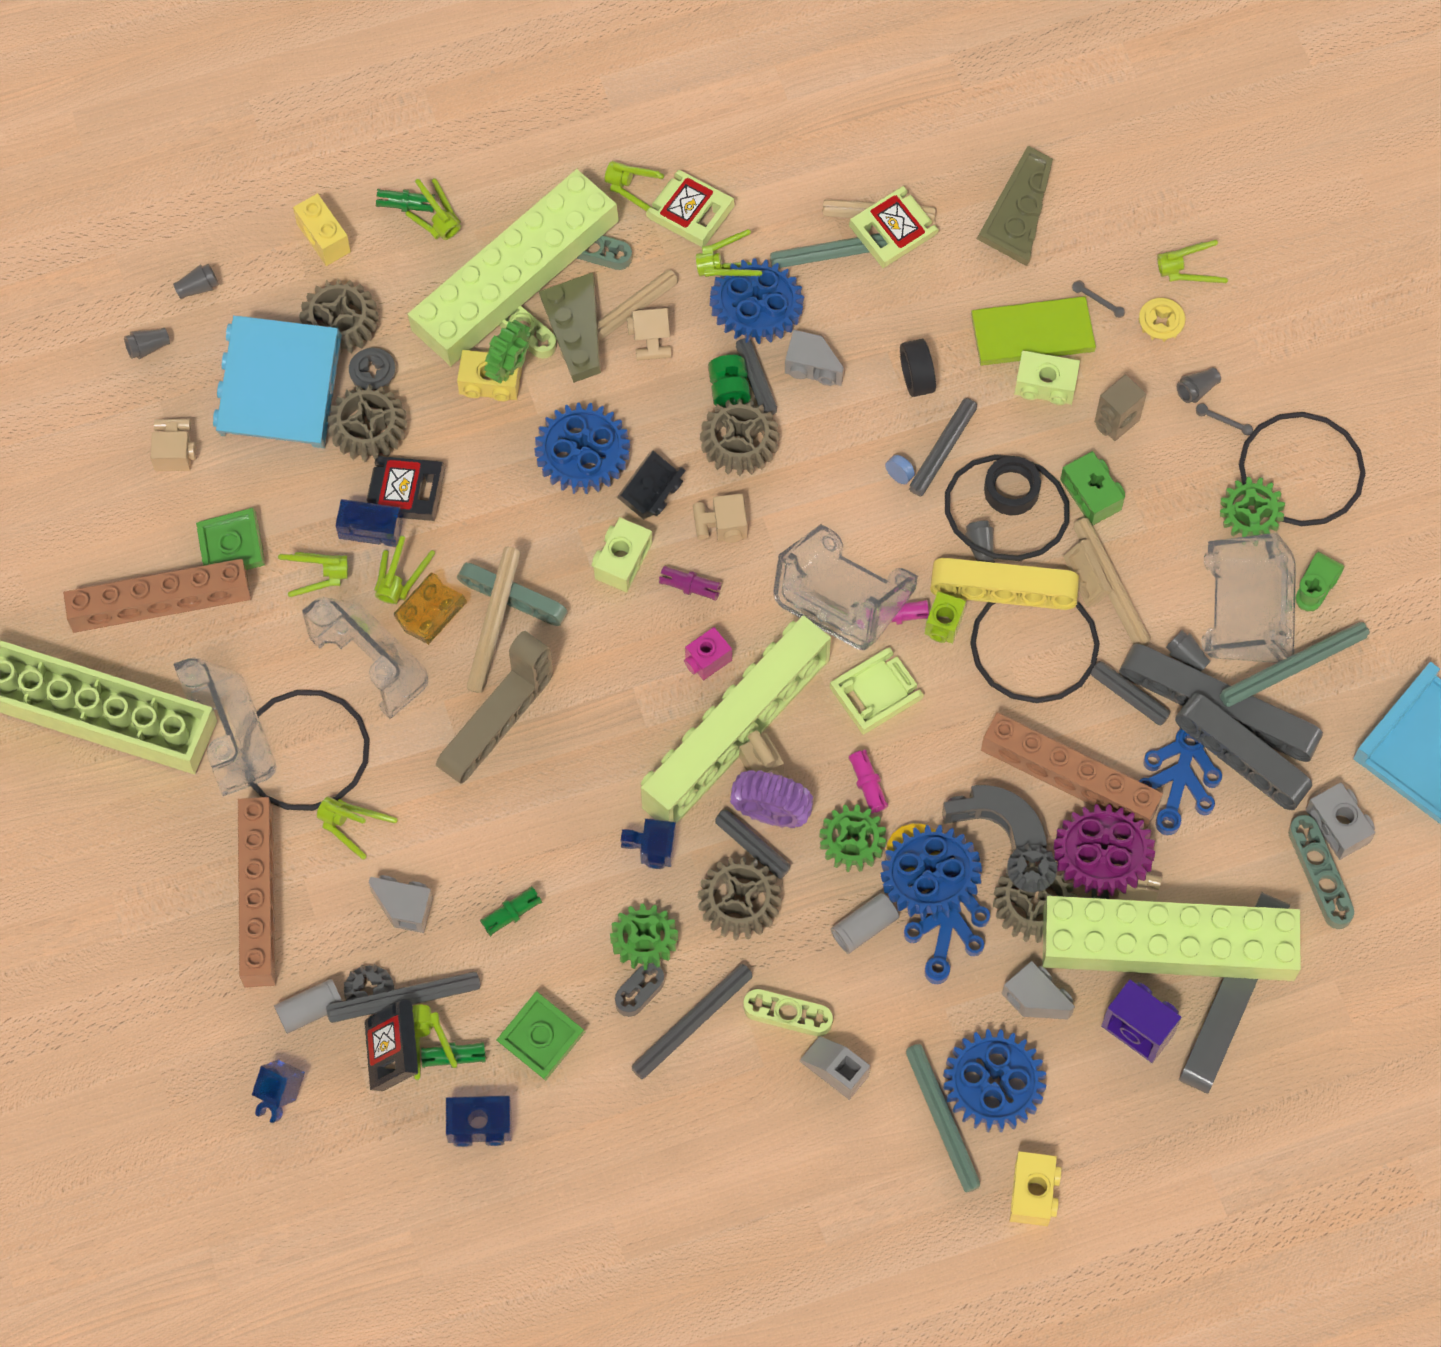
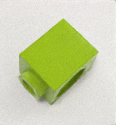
(945, 606)

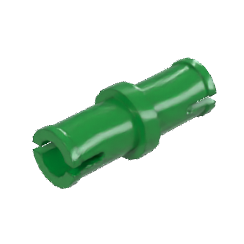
(403, 200)
(510, 911)
(463, 1054)

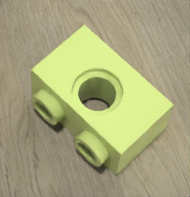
(1037, 366)
(622, 570)

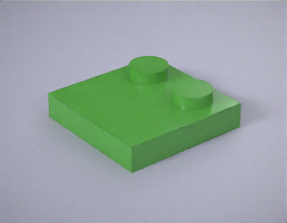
(231, 538)
(541, 1035)

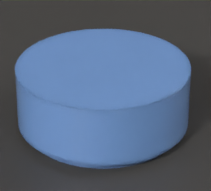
(900, 469)

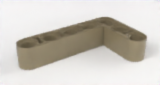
(528, 677)

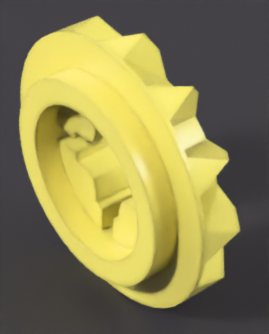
(1163, 308)

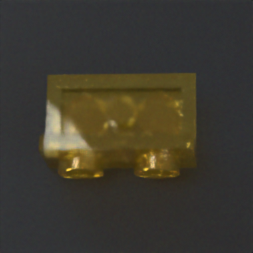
(429, 609)

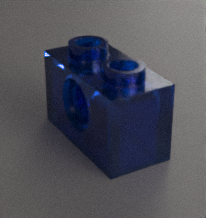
(463, 1110)

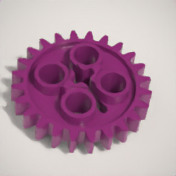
(1104, 850)

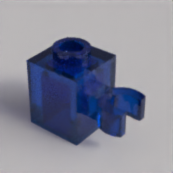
(655, 842)
(276, 1086)

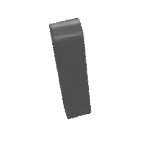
(1243, 751)

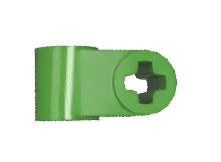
(1318, 579)

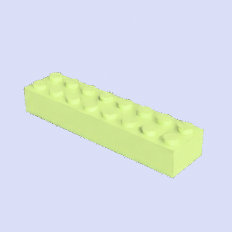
(513, 267)
(103, 708)
(746, 708)
(1171, 938)

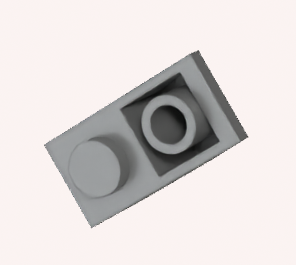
(812, 359)
(403, 904)
(1036, 995)
(836, 1066)

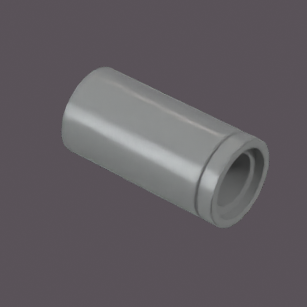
(864, 923)
(307, 1006)

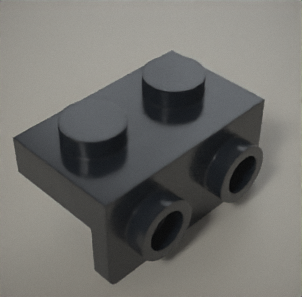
(651, 486)

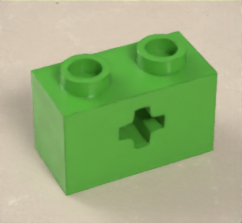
(1093, 502)

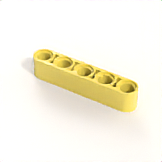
(1005, 583)

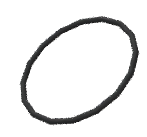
(1318, 418)
(1005, 556)
(1027, 698)
(365, 748)

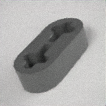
(644, 994)

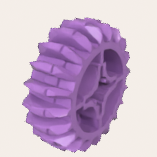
(771, 799)

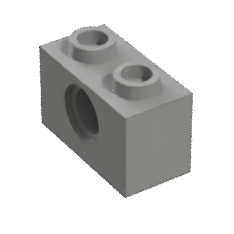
(1342, 838)

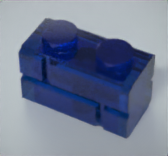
(369, 523)

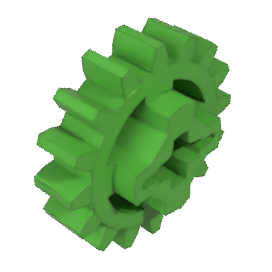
(507, 351)
(1240, 509)
(847, 825)
(644, 937)

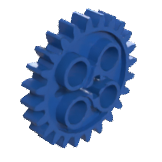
(757, 302)
(582, 448)
(931, 872)
(971, 1095)

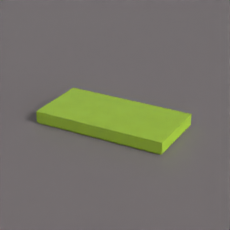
(1037, 327)

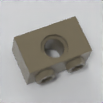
(1119, 408)

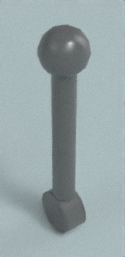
(1079, 286)
(1202, 410)

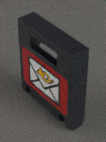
(399, 484)
(391, 1039)

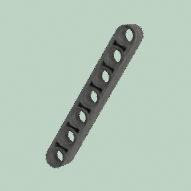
(1179, 682)
(1221, 1022)

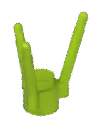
(621, 174)
(444, 222)
(1172, 262)
(711, 264)
(333, 567)
(389, 586)
(337, 812)
(423, 1023)

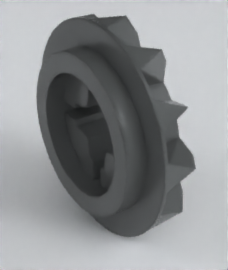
(380, 359)
(1032, 881)
(374, 974)

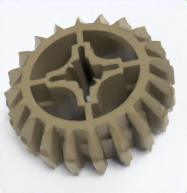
(332, 307)
(388, 414)
(739, 452)
(759, 884)
(1022, 899)

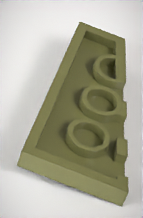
(1016, 213)
(575, 324)

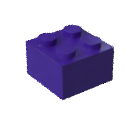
(1141, 1020)

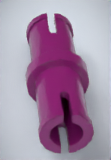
(690, 583)

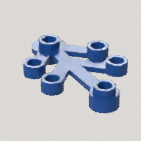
(1181, 775)
(946, 925)

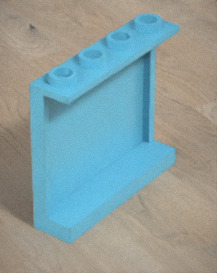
(277, 380)
(1407, 744)

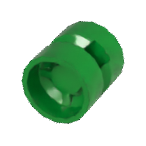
(729, 380)

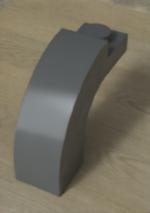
(1000, 807)

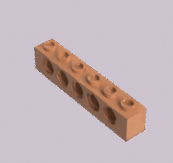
(157, 595)
(1069, 770)
(256, 892)

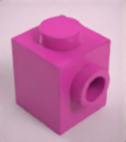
(707, 654)

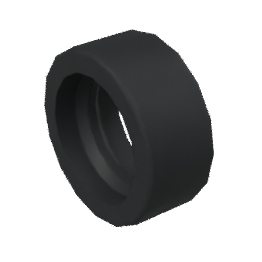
(917, 367)
(1015, 465)

